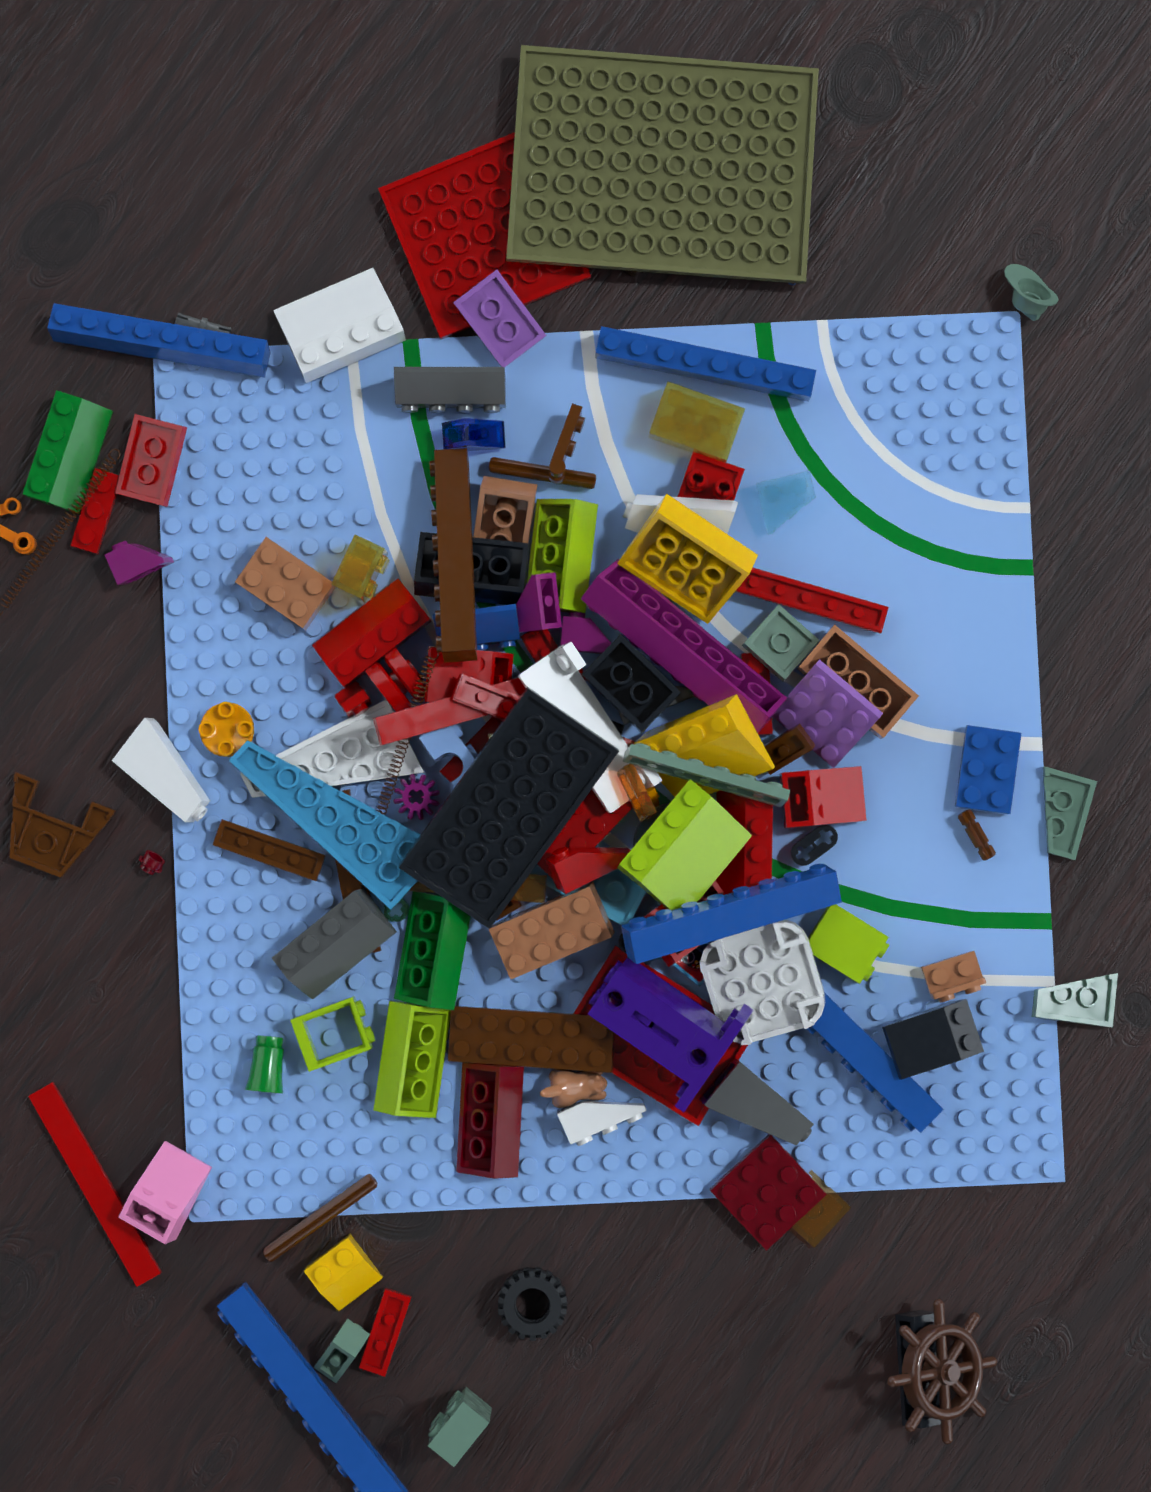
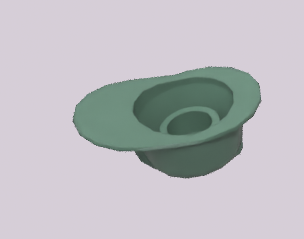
(1029, 291)

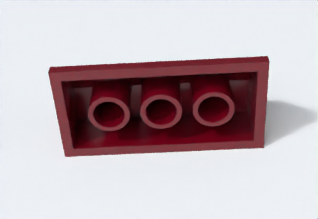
(490, 1120)

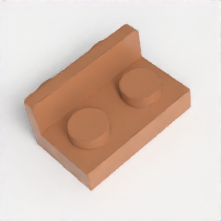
(953, 976)

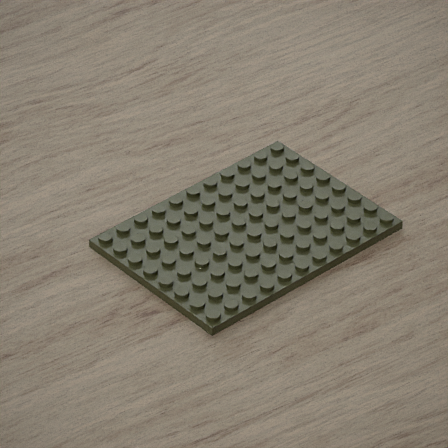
(662, 164)

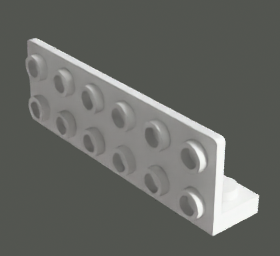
(561, 683)

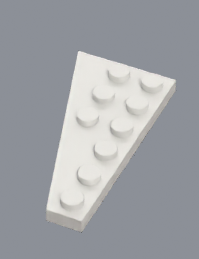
(348, 753)

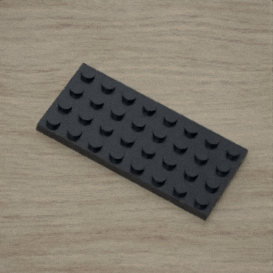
(508, 807)

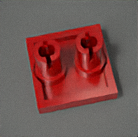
(710, 479)

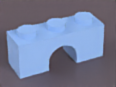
(448, 742)

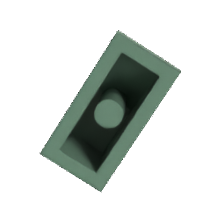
(342, 1350)

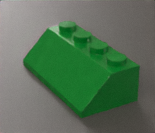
(67, 451)
(432, 952)

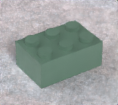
(460, 1426)

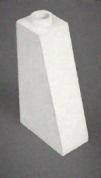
(715, 511)
(159, 768)

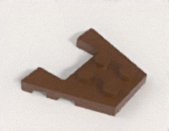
(46, 840)

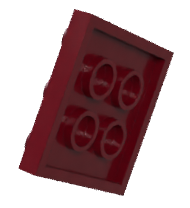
(768, 1191)

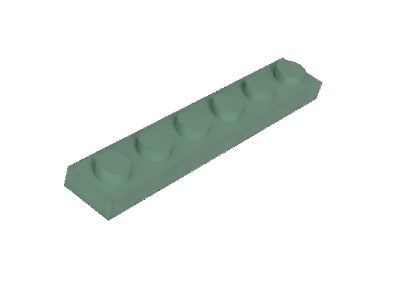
(717, 777)

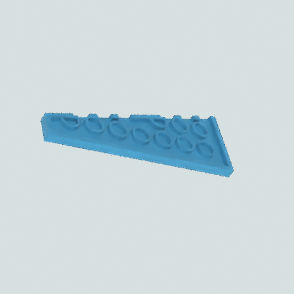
(349, 830)

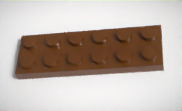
(530, 1039)

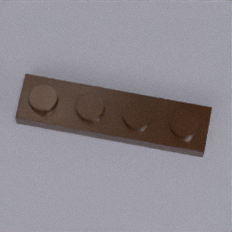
(269, 850)

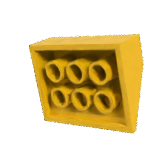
(688, 559)
(715, 736)

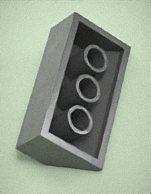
(450, 388)
(334, 944)

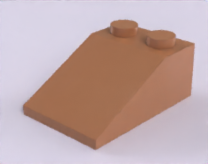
(505, 510)

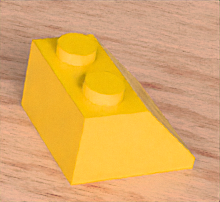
(343, 1273)

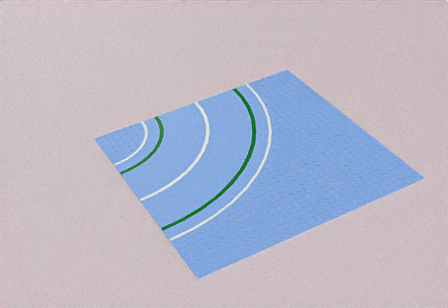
(913, 509)

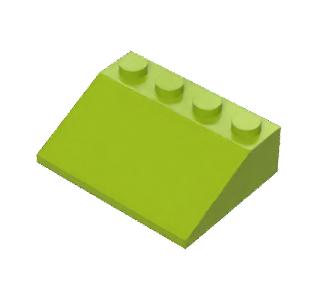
(685, 848)

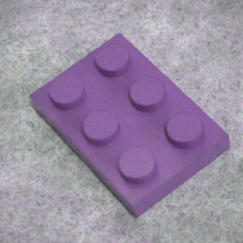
(499, 319)

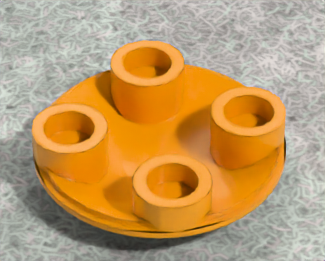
(226, 728)

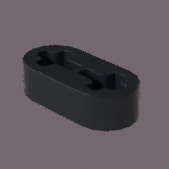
(809, 840)

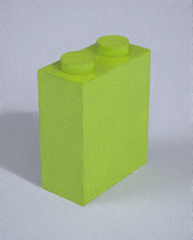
(847, 943)

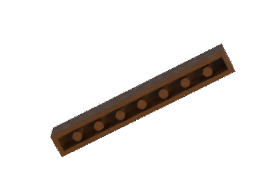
(455, 555)

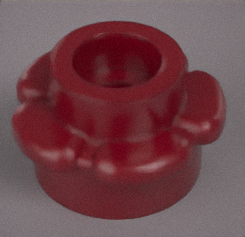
(151, 862)

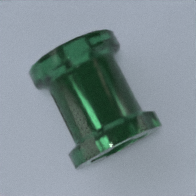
(404, 909)

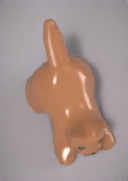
(571, 1087)

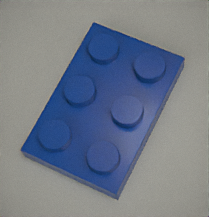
(988, 769)

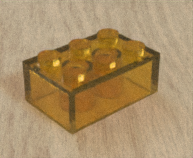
(696, 422)

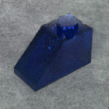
(473, 434)

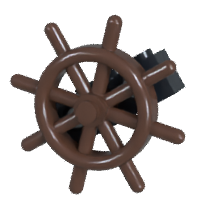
(930, 1371)

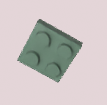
(780, 642)

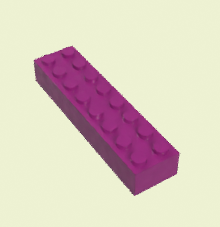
(679, 644)

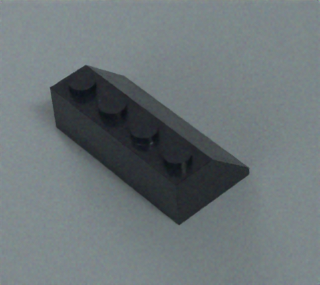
(497, 565)

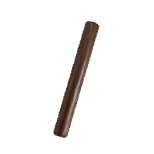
(320, 1217)

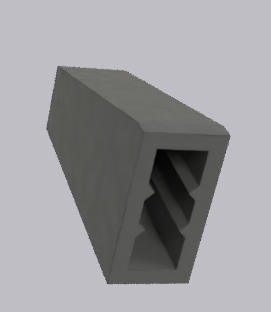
(751, 1101)

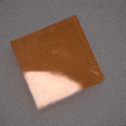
(822, 1216)

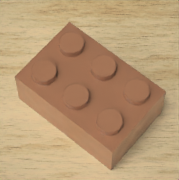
(285, 583)

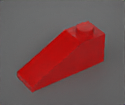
(580, 865)

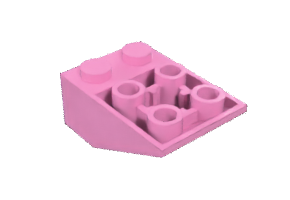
(165, 1193)

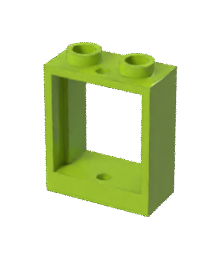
(306, 1043)

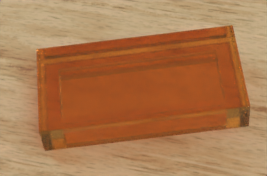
(636, 792)

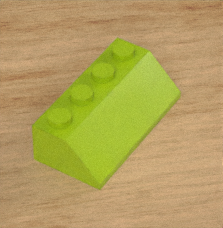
(564, 546)
(412, 1060)

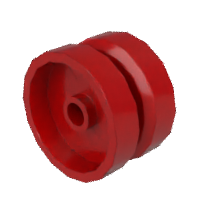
(398, 682)

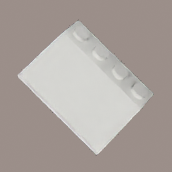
(340, 325)

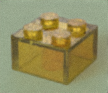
(360, 569)

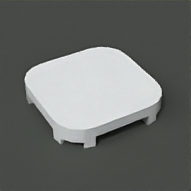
(770, 973)

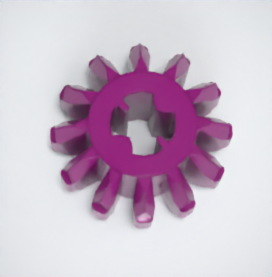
(416, 806)

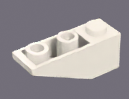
(591, 1117)

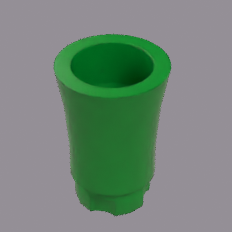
(266, 1065)

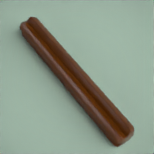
(540, 472)

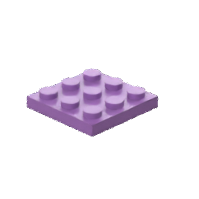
(828, 712)

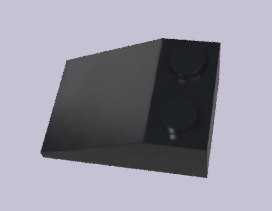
(933, 1038)

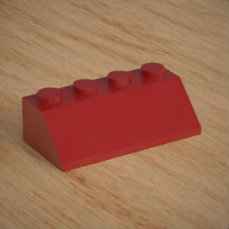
(371, 633)
(755, 858)

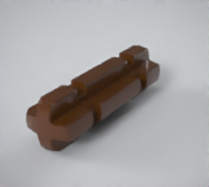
(976, 834)

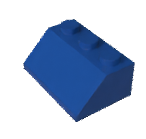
(494, 626)

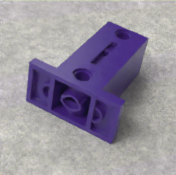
(665, 1024)

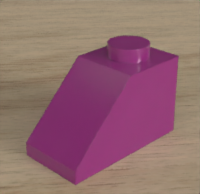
(134, 561)
(539, 604)
(583, 634)

